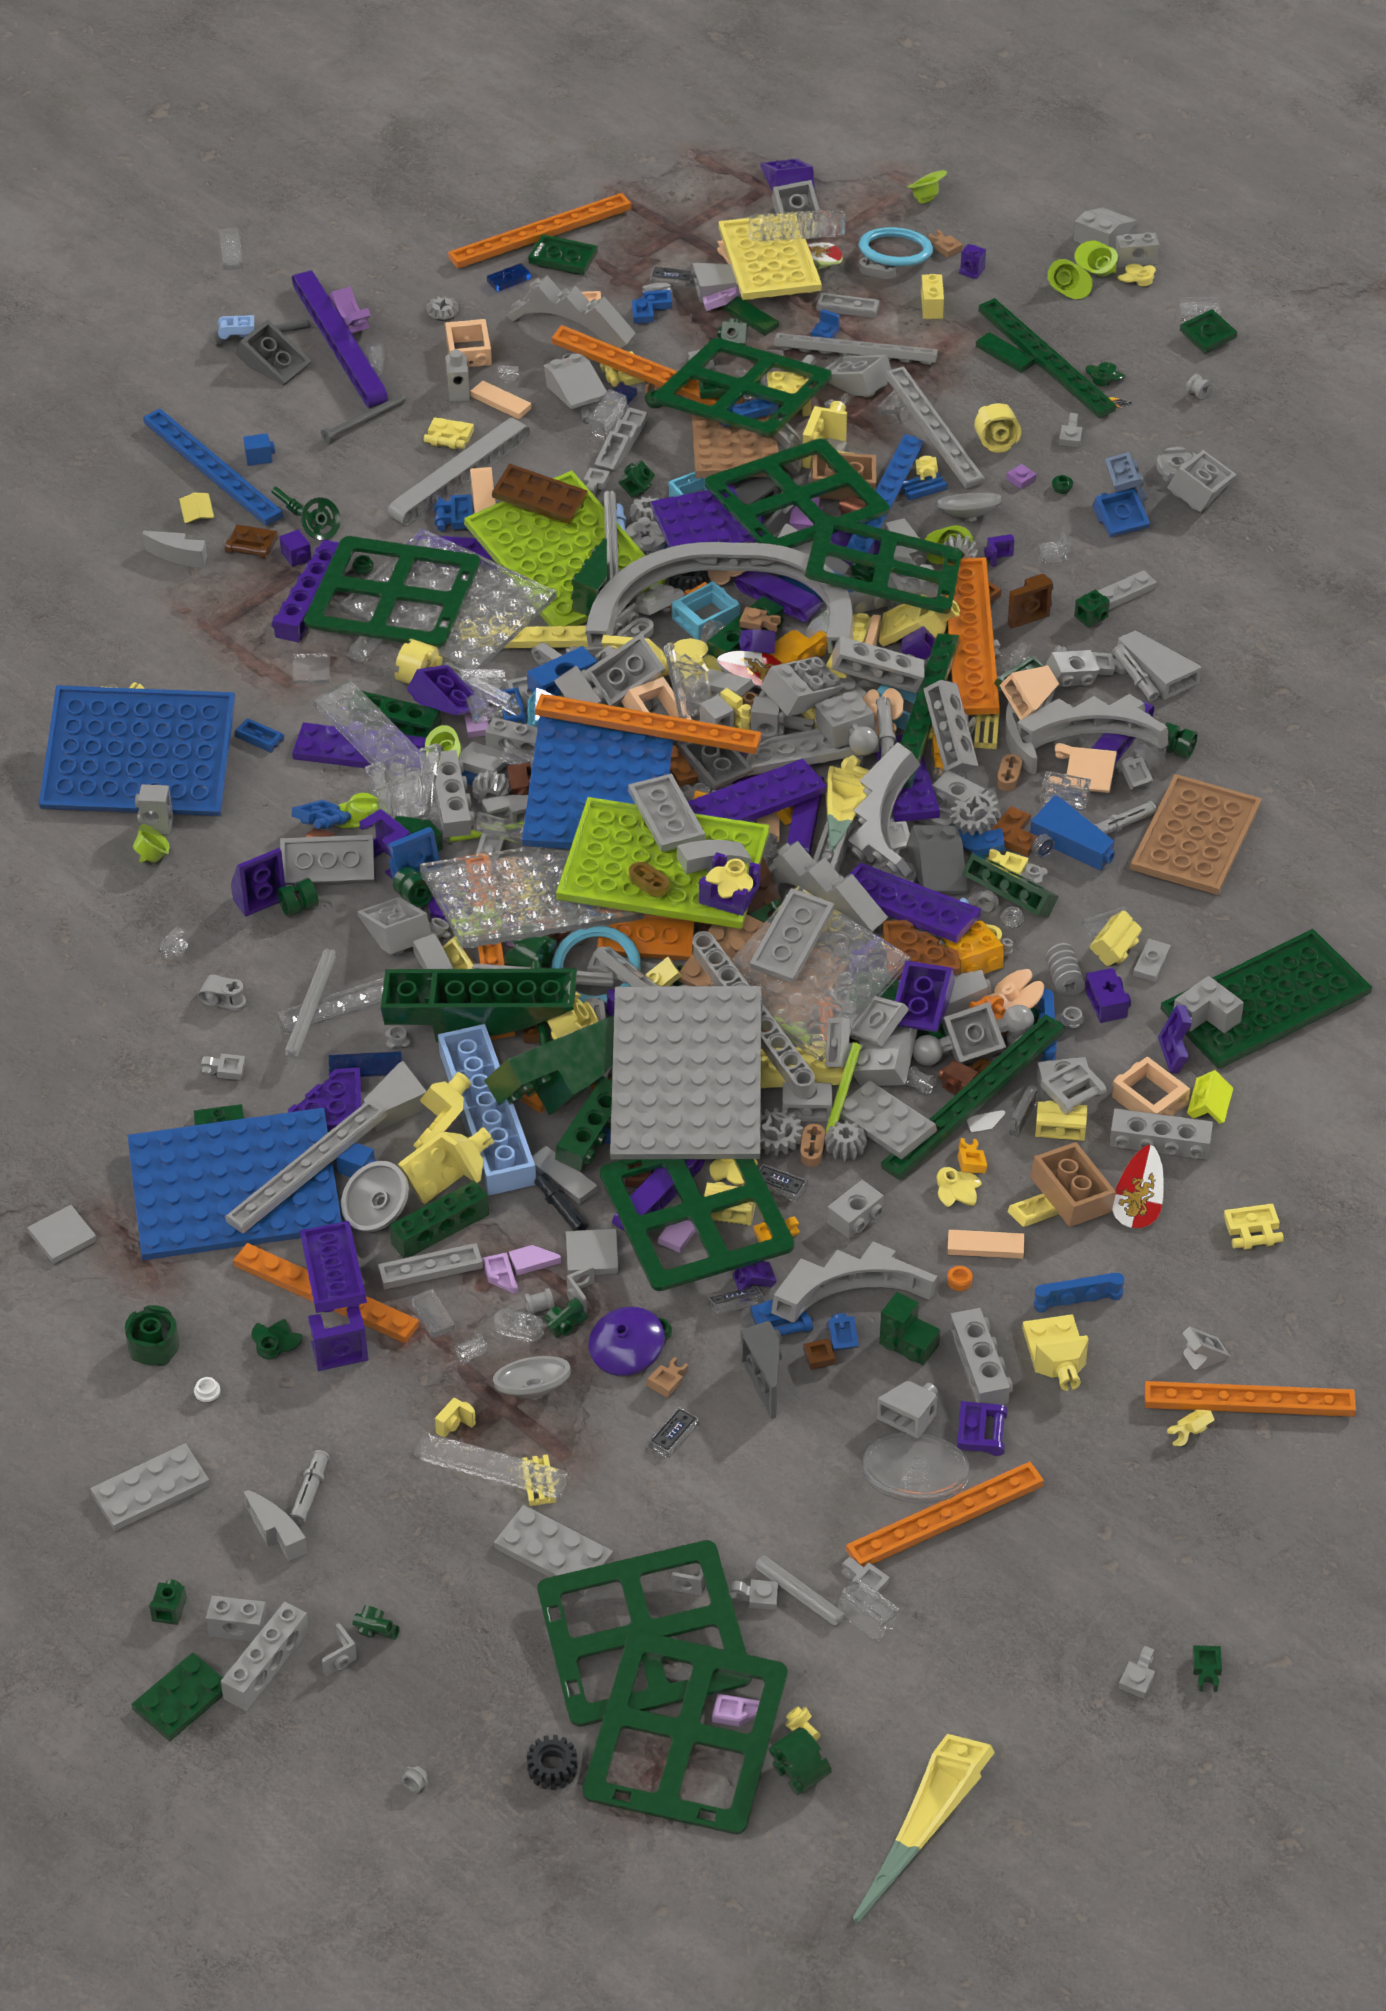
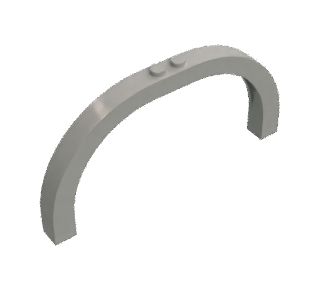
(714, 556)

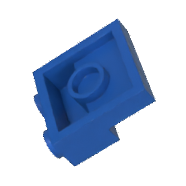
(1120, 512)
(413, 851)

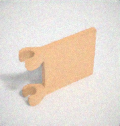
(1089, 764)

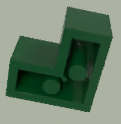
(905, 1332)

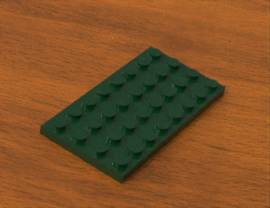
(1280, 995)

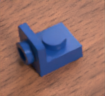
(827, 326)
(842, 1332)

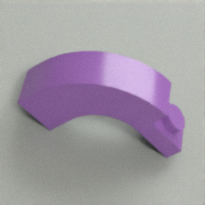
(349, 311)

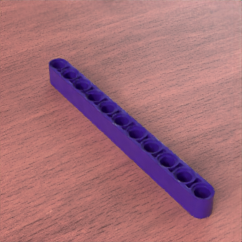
(339, 339)

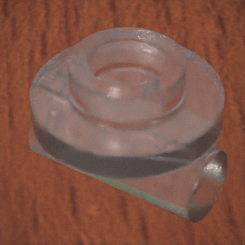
(508, 373)

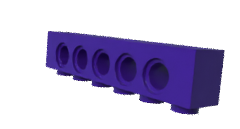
(290, 620)

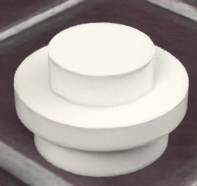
(207, 1389)

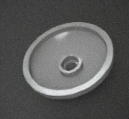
(969, 505)
(374, 1196)
(532, 1377)

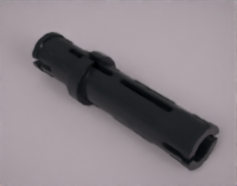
(555, 1196)

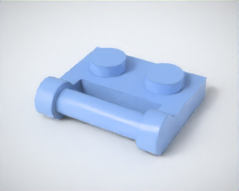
(235, 326)

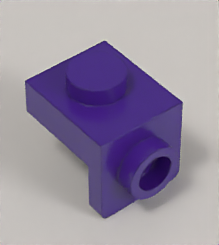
(999, 547)
(756, 1274)

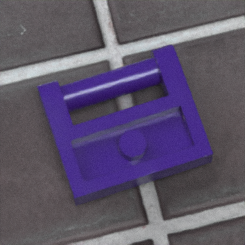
(972, 1427)

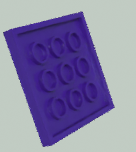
(697, 519)

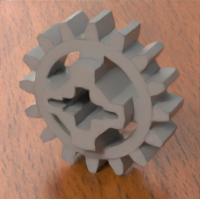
(973, 813)
(779, 1131)

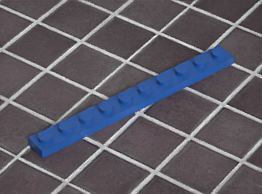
(213, 467)
(891, 485)

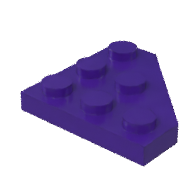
(337, 1095)

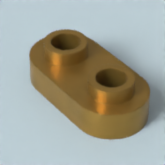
(649, 879)

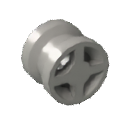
(1198, 386)

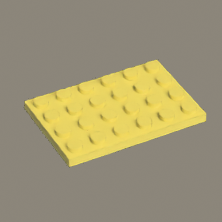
(768, 266)

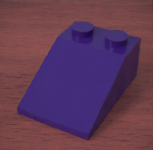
(787, 172)
(440, 689)
(257, 882)
(926, 993)

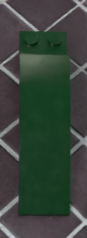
(473, 997)
(556, 1069)

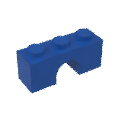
(544, 675)

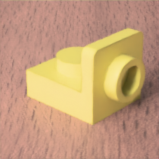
(452, 1414)

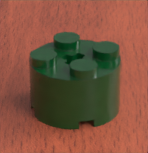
(531, 950)
(152, 1335)
(800, 1760)

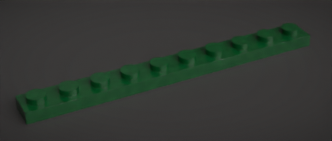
(1047, 358)
(920, 721)
(979, 1092)

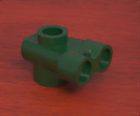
(563, 1321)
(372, 1621)

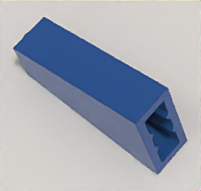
(1073, 833)

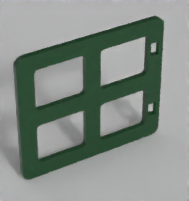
(746, 385)
(793, 493)
(884, 564)
(392, 591)
(697, 1210)
(627, 1572)
(686, 1731)

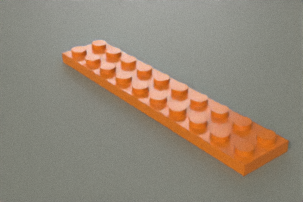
(975, 658)

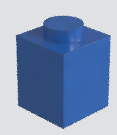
(258, 449)
(354, 1158)

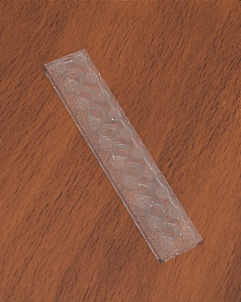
(374, 736)

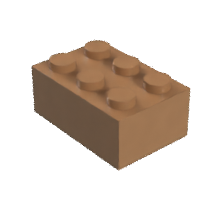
(862, 463)
(1072, 1184)

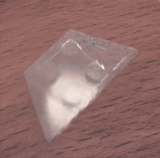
(688, 682)

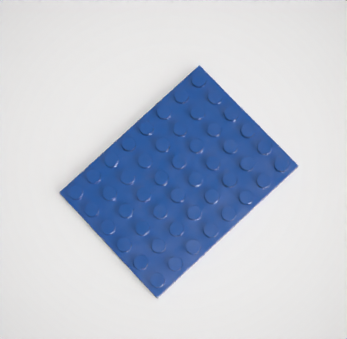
(119, 738)
(581, 763)
(202, 1172)

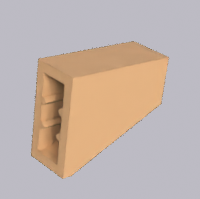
(482, 488)
(1028, 689)

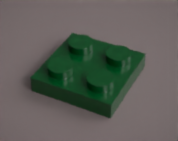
(1208, 331)

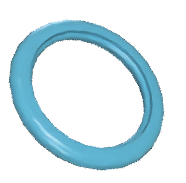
(895, 232)
(599, 931)

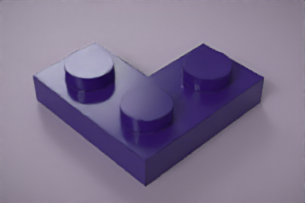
(1171, 1038)

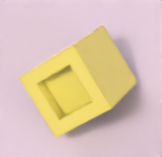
(196, 507)

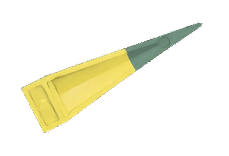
(842, 798)
(947, 1780)

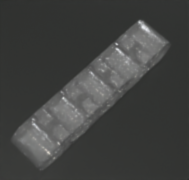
(797, 225)

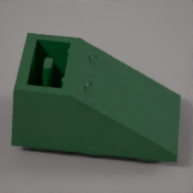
(590, 579)

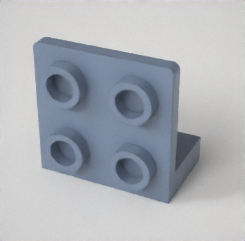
(1124, 474)

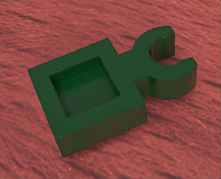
(1207, 1664)

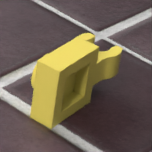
(1194, 1422)

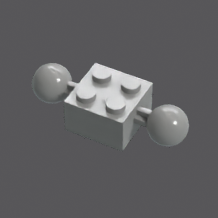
(847, 721)
(973, 1034)

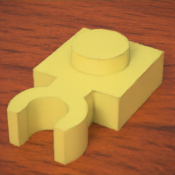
(926, 467)
(1010, 860)

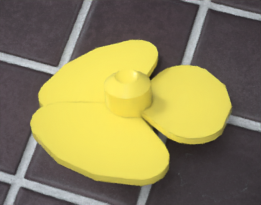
(696, 650)

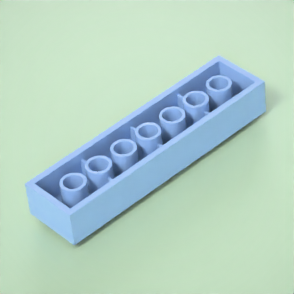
(507, 1161)

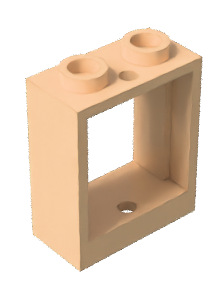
(467, 332)
(657, 688)
(1170, 1105)

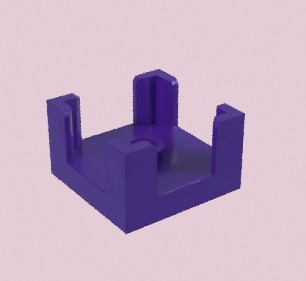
(386, 831)
(740, 900)
(338, 1344)

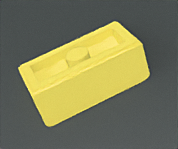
(458, 957)

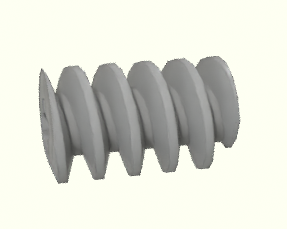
(1065, 970)

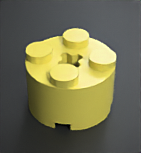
(997, 427)
(415, 656)
(580, 1017)

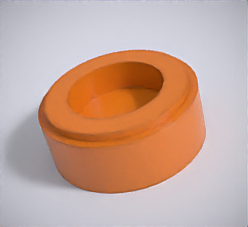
(959, 1278)

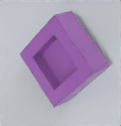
(1021, 476)

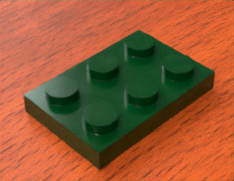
(563, 254)
(180, 1697)

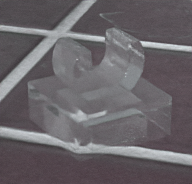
(173, 943)

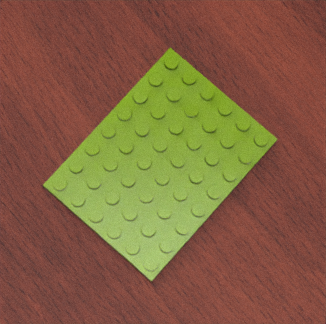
(549, 548)
(616, 836)

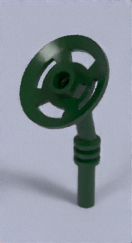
(315, 517)

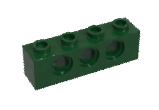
(728, 637)
(407, 716)
(1010, 885)
(571, 1148)
(439, 1220)

